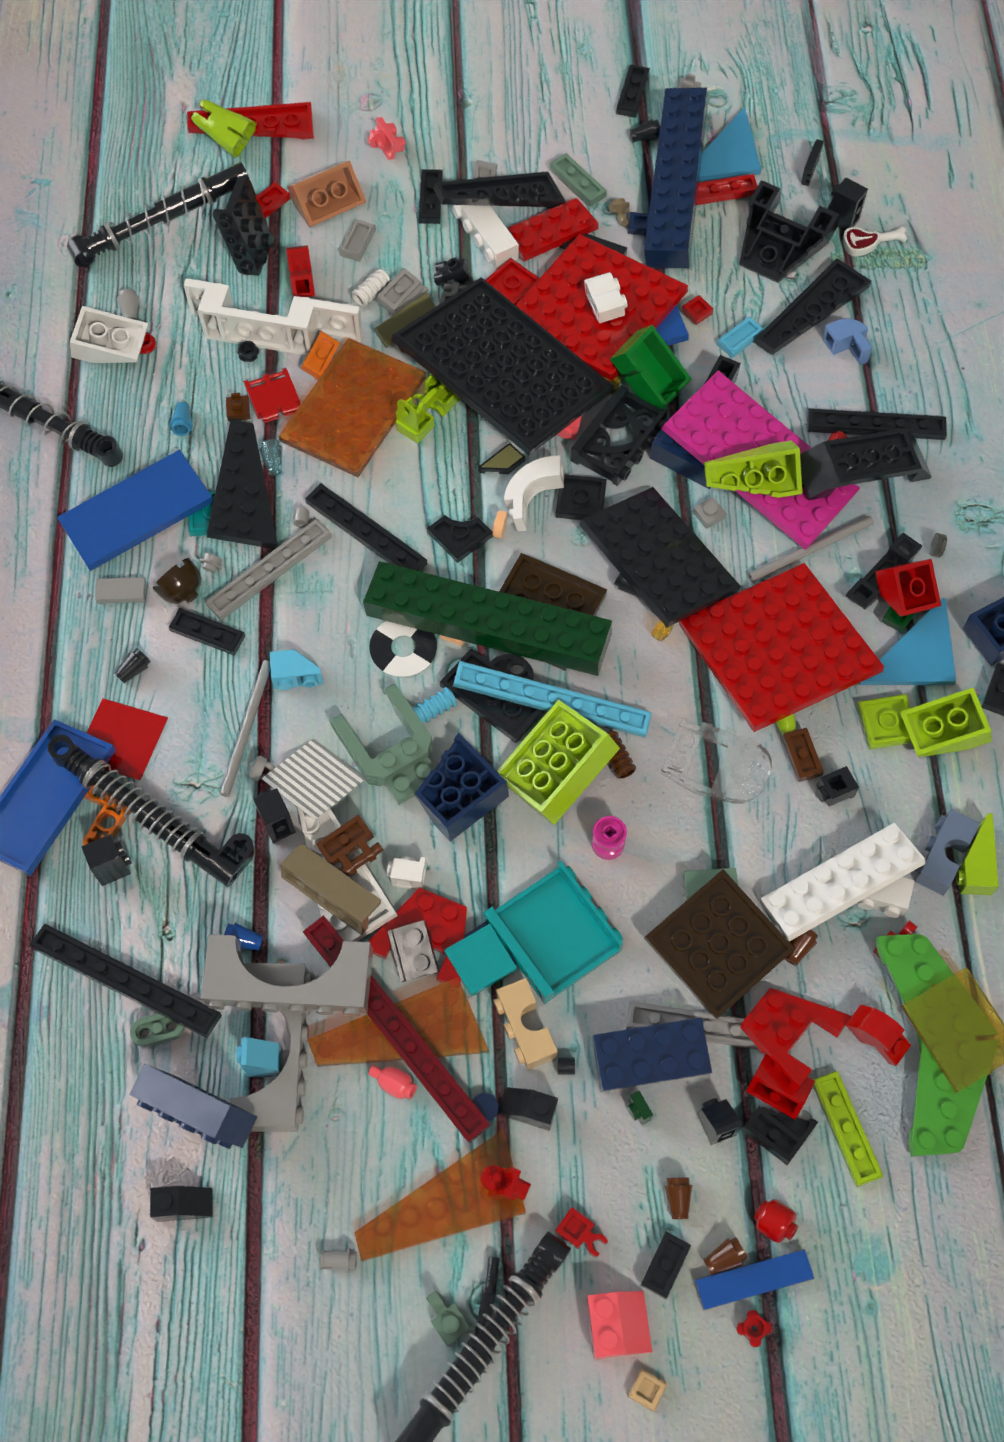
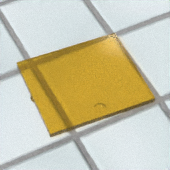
(959, 1029)

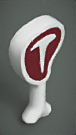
(861, 242)

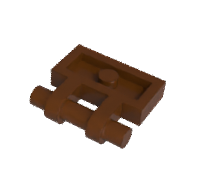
(346, 840)

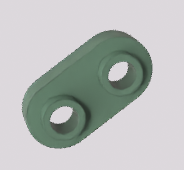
(158, 1030)

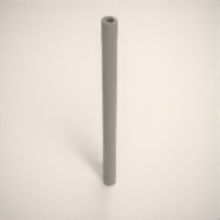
(815, 546)
(245, 729)

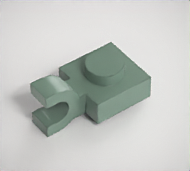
(449, 1321)

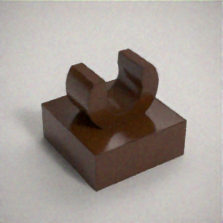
(238, 407)

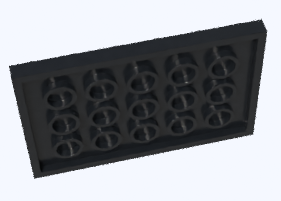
(659, 556)

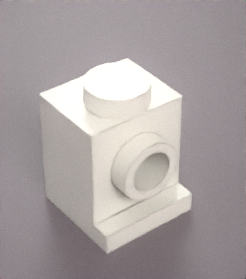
(407, 872)

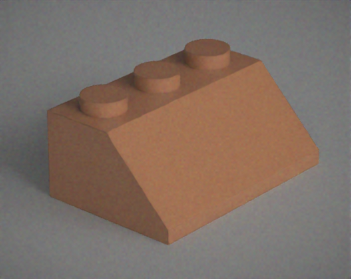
(327, 193)

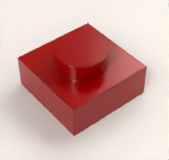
(697, 309)

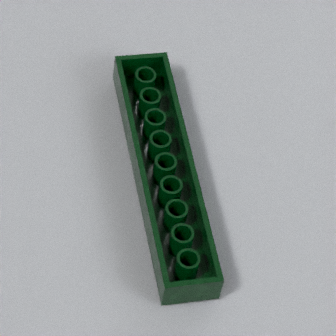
(488, 618)

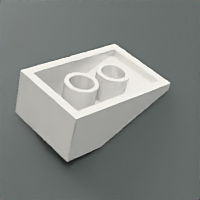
(106, 337)

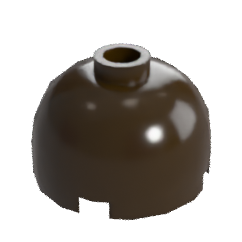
(179, 583)

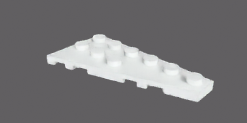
(314, 832)

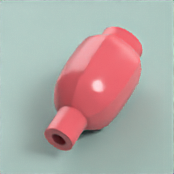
(394, 1082)

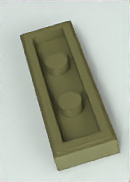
(403, 318)

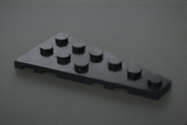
(241, 498)

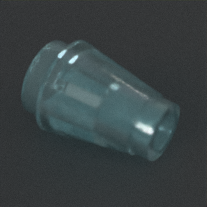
(272, 456)

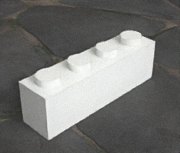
(487, 233)

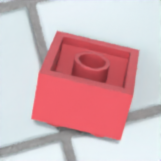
(618, 1324)

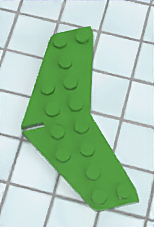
(940, 1113)

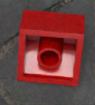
(909, 587)

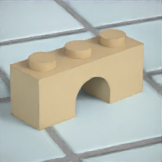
(533, 1046)

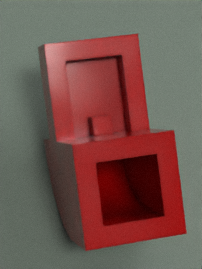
(300, 271)
(881, 1031)

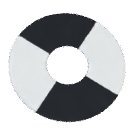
(398, 666)

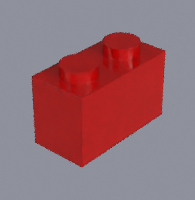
(775, 1089)

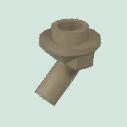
(620, 207)

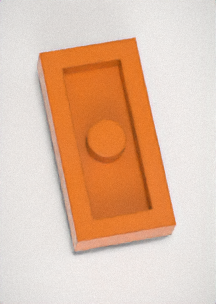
(320, 355)

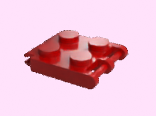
(273, 396)

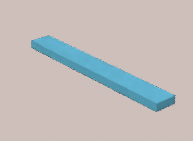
(544, 696)

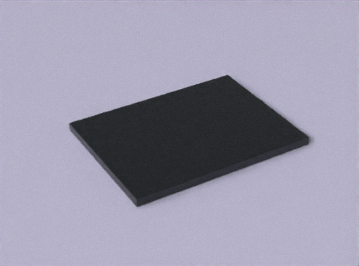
(503, 365)

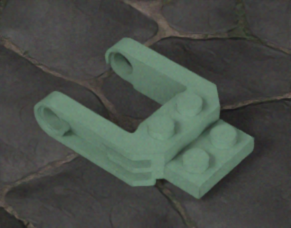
(401, 766)

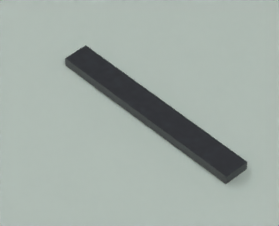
(126, 980)

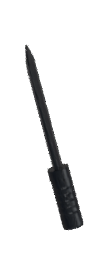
(488, 1292)

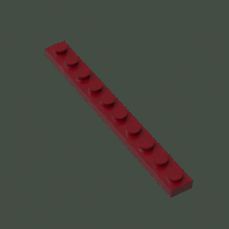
(407, 1042)

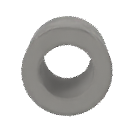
(301, 517)

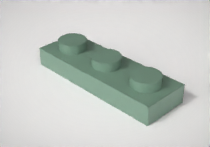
(578, 179)

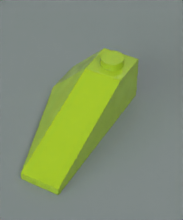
(761, 470)

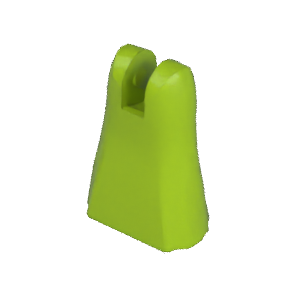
(225, 127)

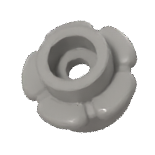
(211, 562)

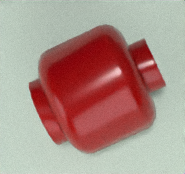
(776, 1220)

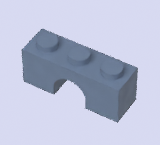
(954, 832)

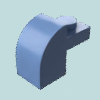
(846, 335)

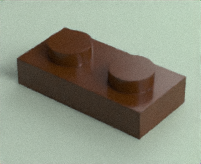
(802, 754)

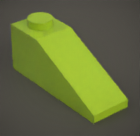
(979, 867)

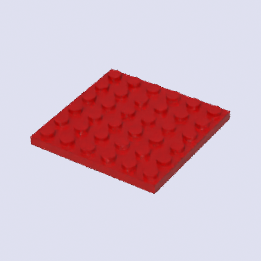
(563, 309)
(780, 647)

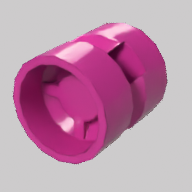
(609, 837)

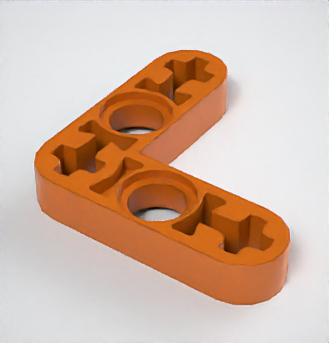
(105, 812)

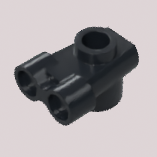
(451, 270)

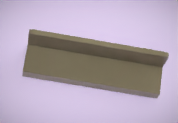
(329, 888)

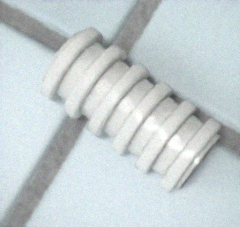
(370, 288)

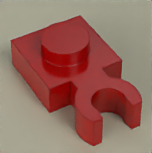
(576, 1230)

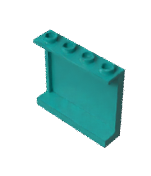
(555, 932)

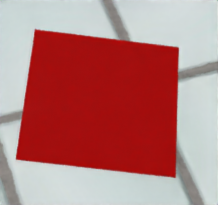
(130, 732)

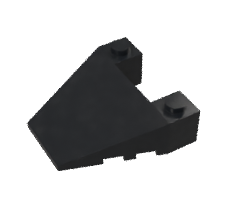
(776, 244)

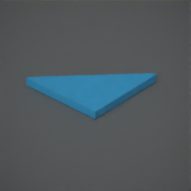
(731, 152)
(921, 655)

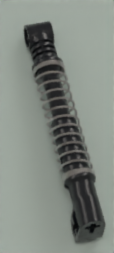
(153, 816)
(527, 1286)

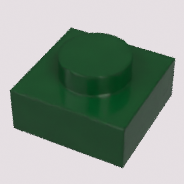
(895, 621)
(639, 1108)

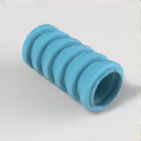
(435, 705)

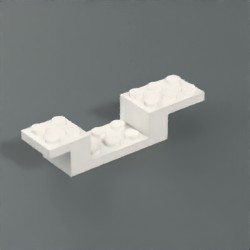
(286, 334)

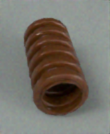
(621, 762)

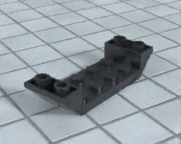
(861, 461)

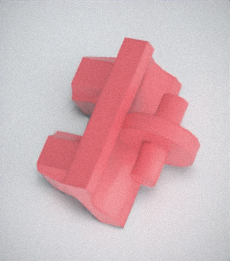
(385, 138)

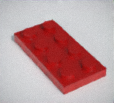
(552, 228)

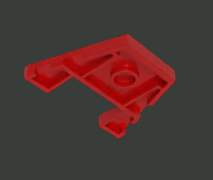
(444, 920)
(781, 1021)

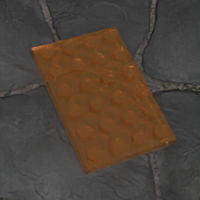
(352, 407)

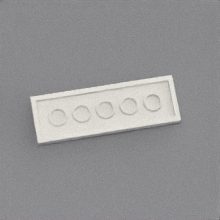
(842, 881)

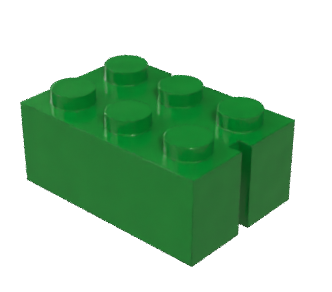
(651, 367)

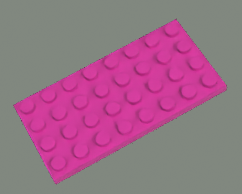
(728, 421)

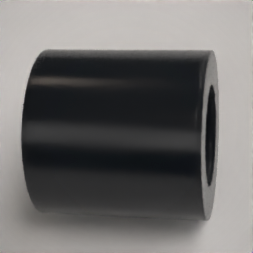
(566, 1065)

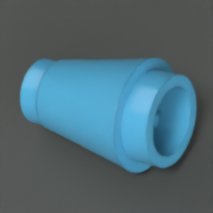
(181, 419)

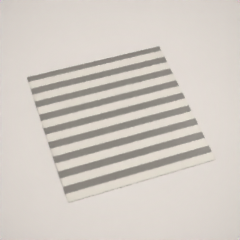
(313, 779)

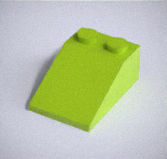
(947, 724)

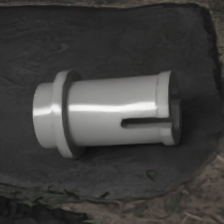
(338, 1260)

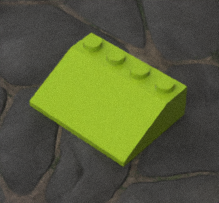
(557, 761)

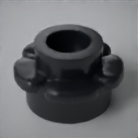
(250, 348)

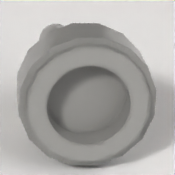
(260, 763)

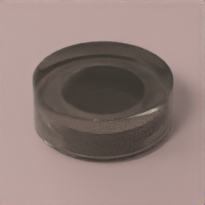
(938, 545)

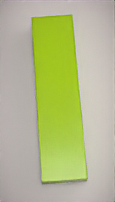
(847, 1129)

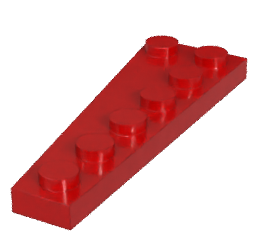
(277, 120)

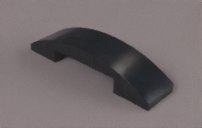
(866, 590)

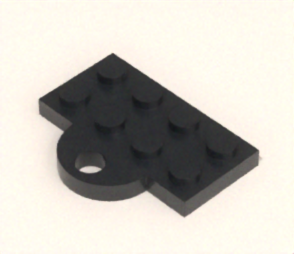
(505, 716)

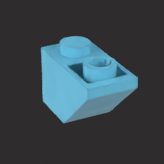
(293, 670)
(259, 1057)

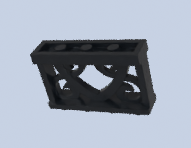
(605, 418)

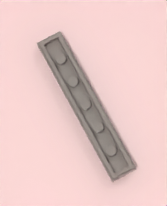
(268, 569)
(722, 1030)

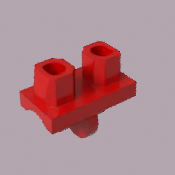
(504, 1183)

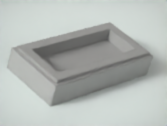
(357, 240)
(120, 590)

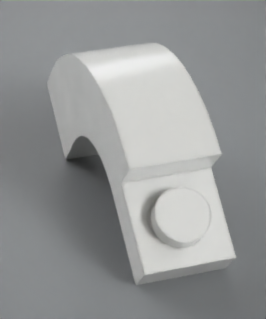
(527, 482)

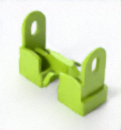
(414, 420)

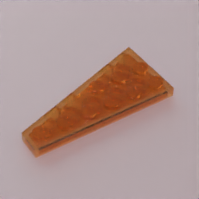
(437, 1015)
(442, 1206)

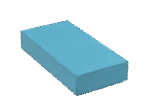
(739, 337)

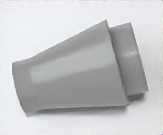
(128, 303)

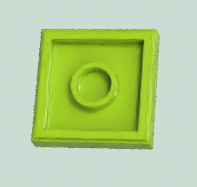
(883, 721)

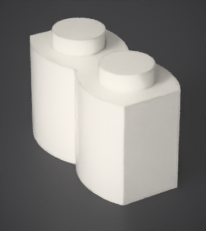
(605, 297)

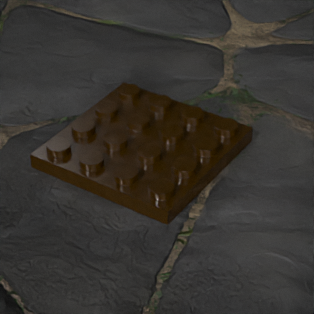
(552, 586)
(719, 944)

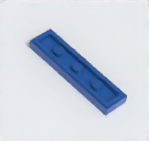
(754, 1279)

